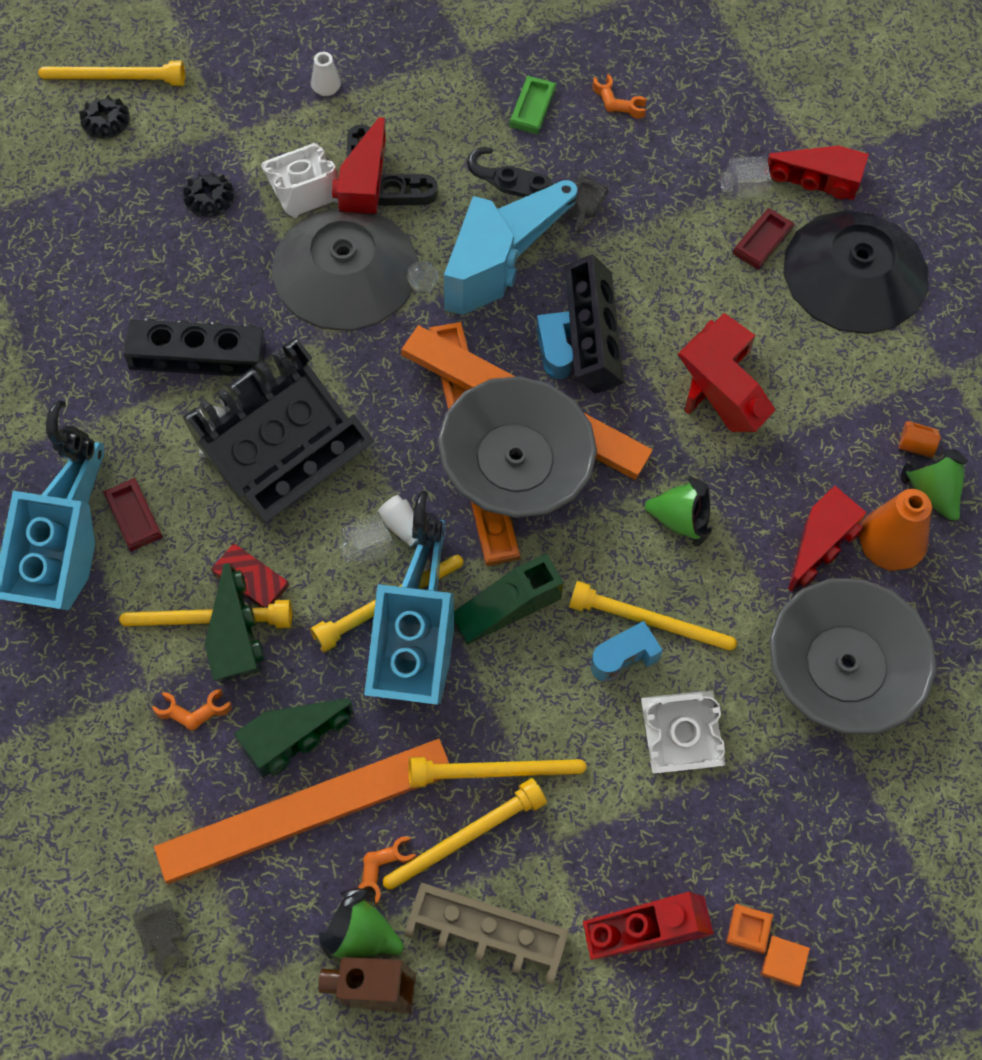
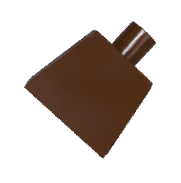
(386, 984)

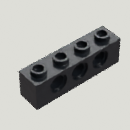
(593, 324)
(178, 356)

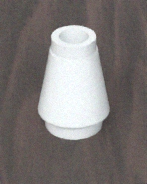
(325, 76)
(399, 518)

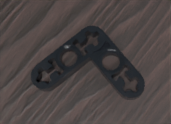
(415, 181)

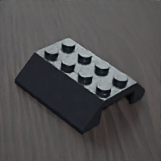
(276, 433)

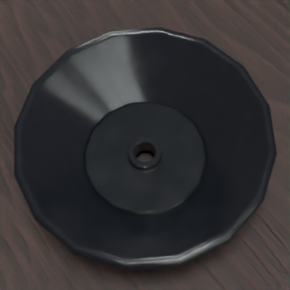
(852, 291)

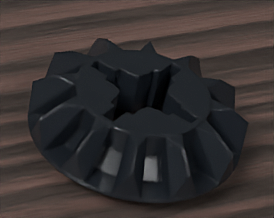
(96, 126)
(197, 200)

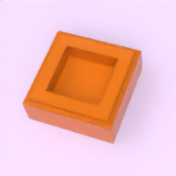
(749, 928)
(785, 961)

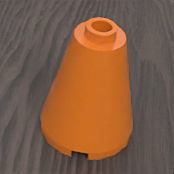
(898, 531)

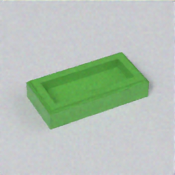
(532, 105)

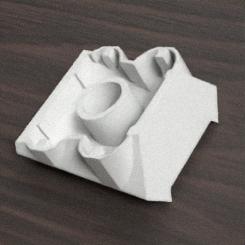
(301, 179)
(683, 731)

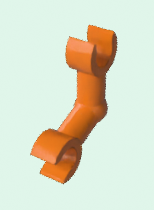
(618, 105)
(198, 717)
(373, 860)

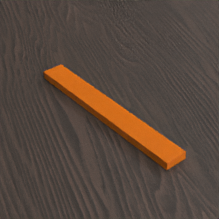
(470, 370)
(493, 529)
(291, 814)

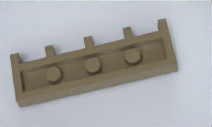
(488, 928)

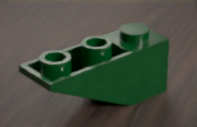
(510, 599)
(229, 637)
(283, 733)

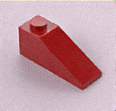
(362, 173)
(729, 337)
(726, 385)

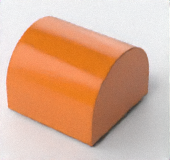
(919, 439)

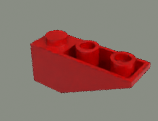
(824, 169)
(825, 529)
(649, 926)

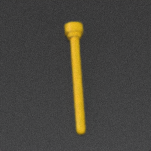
(171, 73)
(585, 598)
(275, 614)
(331, 632)
(425, 771)
(526, 798)

